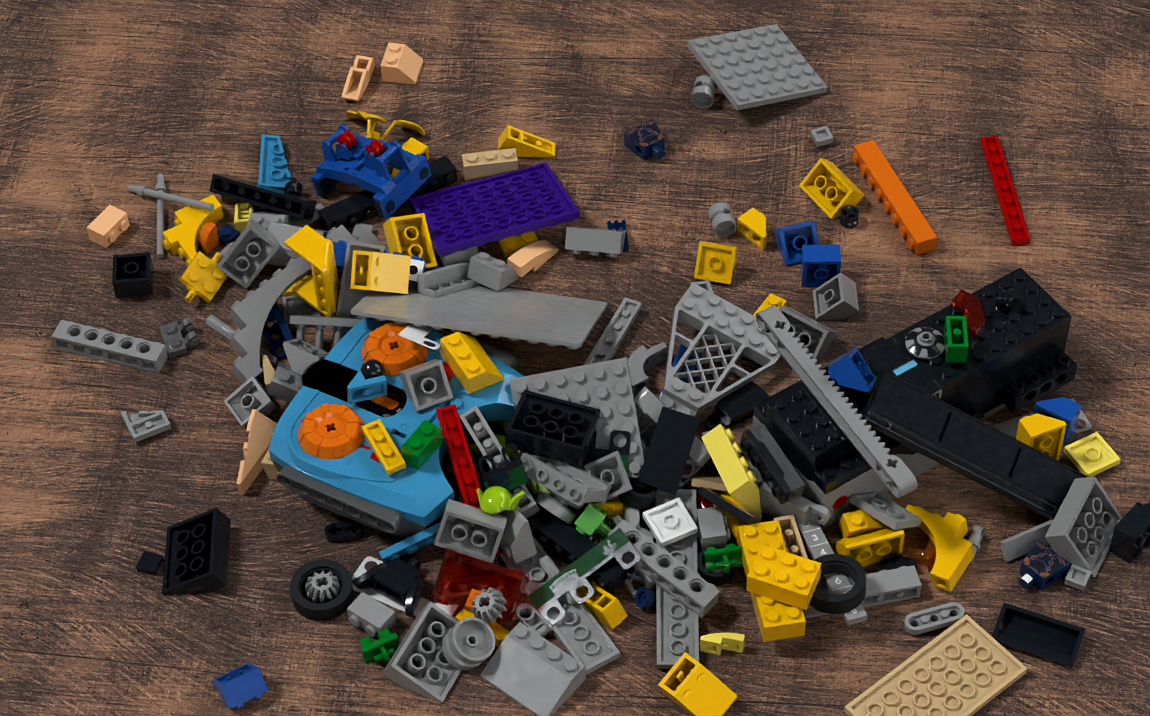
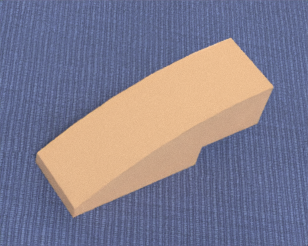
(358, 78)
(531, 257)

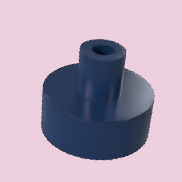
(645, 597)

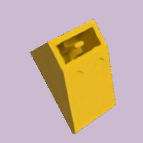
(380, 272)
(696, 688)

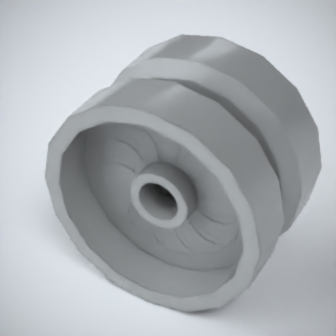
(558, 506)
(468, 643)

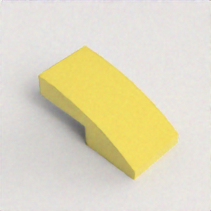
(716, 642)

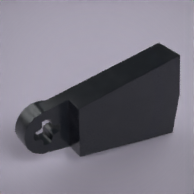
(736, 406)

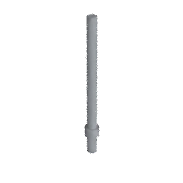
(160, 186)
(145, 191)

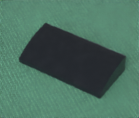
(1038, 635)

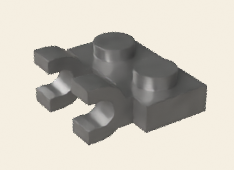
(173, 339)

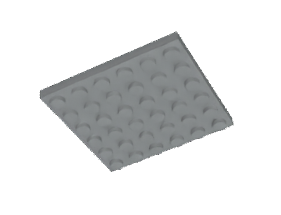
(756, 67)
(599, 386)

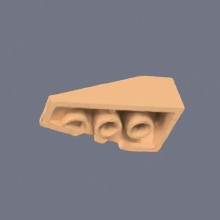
(259, 439)

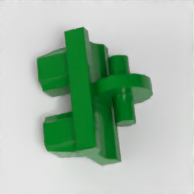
(723, 558)
(381, 648)

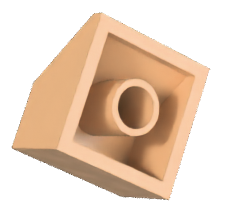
(400, 64)

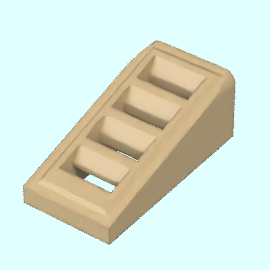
(268, 371)

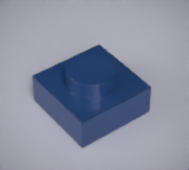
(227, 234)

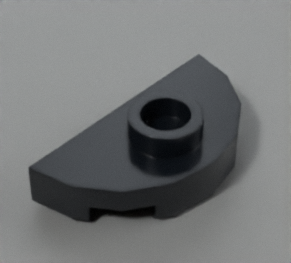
(895, 561)

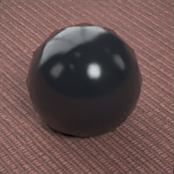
(372, 368)

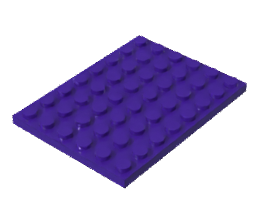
(494, 208)

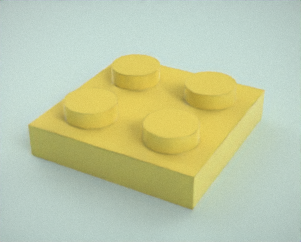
(1092, 455)

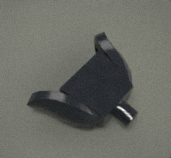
(396, 581)

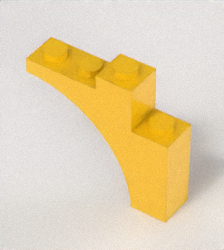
(189, 221)
(952, 551)

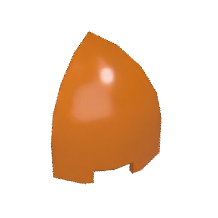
(209, 238)

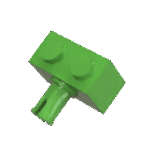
(592, 521)

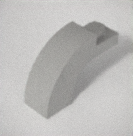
(641, 361)

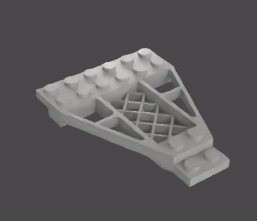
(722, 324)

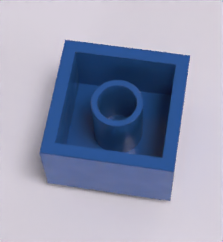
(819, 264)

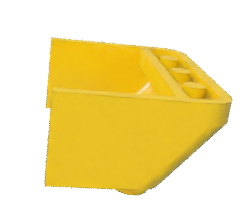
(322, 286)

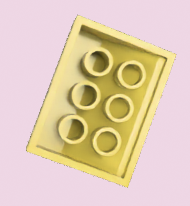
(733, 468)

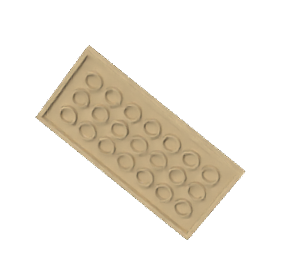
(944, 678)

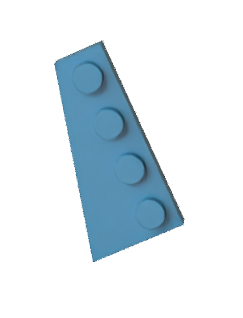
(273, 165)
(410, 544)

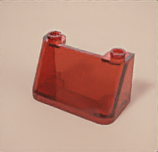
(463, 573)

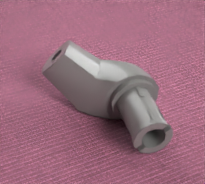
(632, 517)

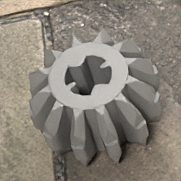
(322, 587)
(489, 605)

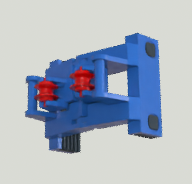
(355, 163)

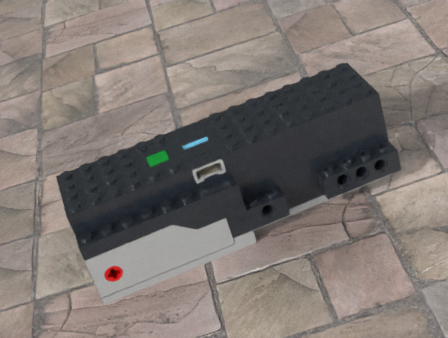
(1008, 364)

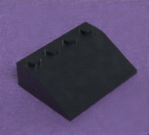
(552, 428)
(197, 554)

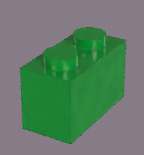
(956, 339)
(421, 444)

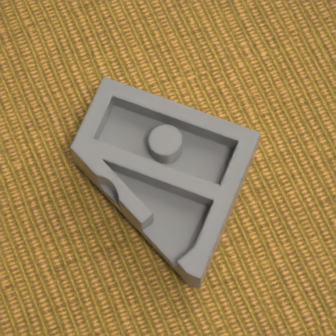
(145, 424)

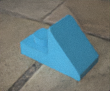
(362, 389)

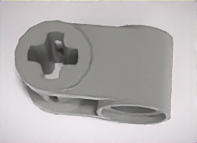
(534, 621)

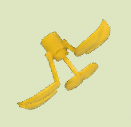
(373, 118)

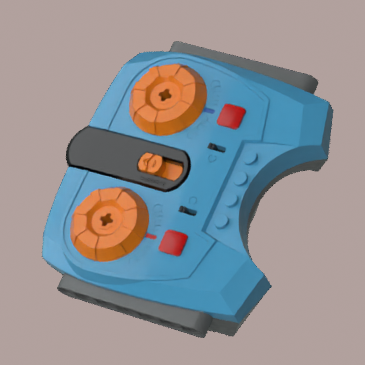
(328, 458)

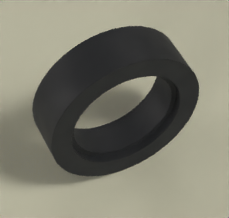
(845, 602)
(327, 610)

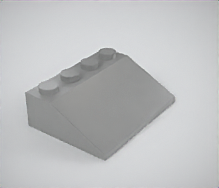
(1084, 525)
(420, 659)
(533, 671)

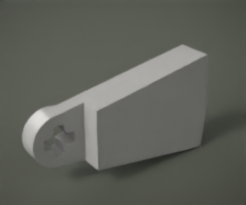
(800, 507)

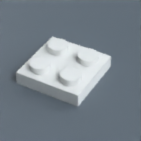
(670, 522)

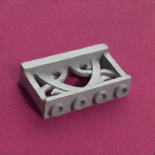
(565, 479)

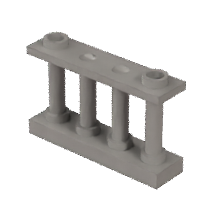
(320, 323)

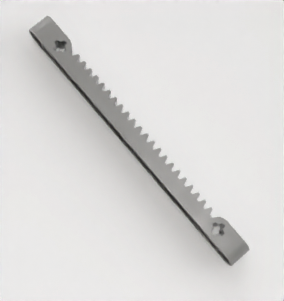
(888, 467)

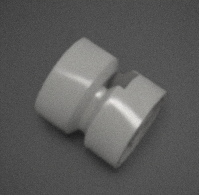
(703, 92)
(722, 219)

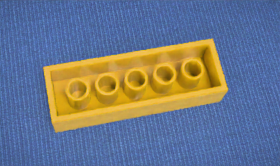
(774, 617)

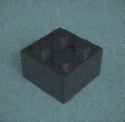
(132, 274)
(1132, 534)

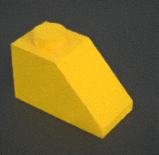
(753, 227)

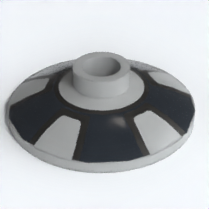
(925, 343)

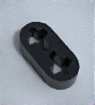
(344, 532)

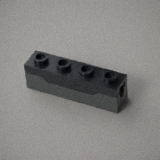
(772, 464)

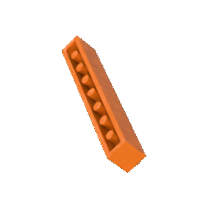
(894, 198)

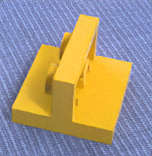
(715, 262)

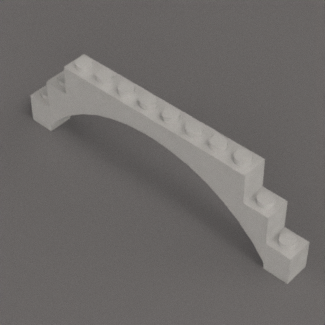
(253, 310)

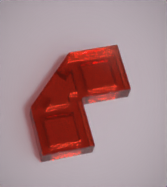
(972, 308)

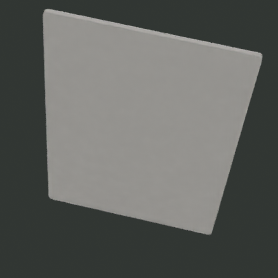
(491, 312)

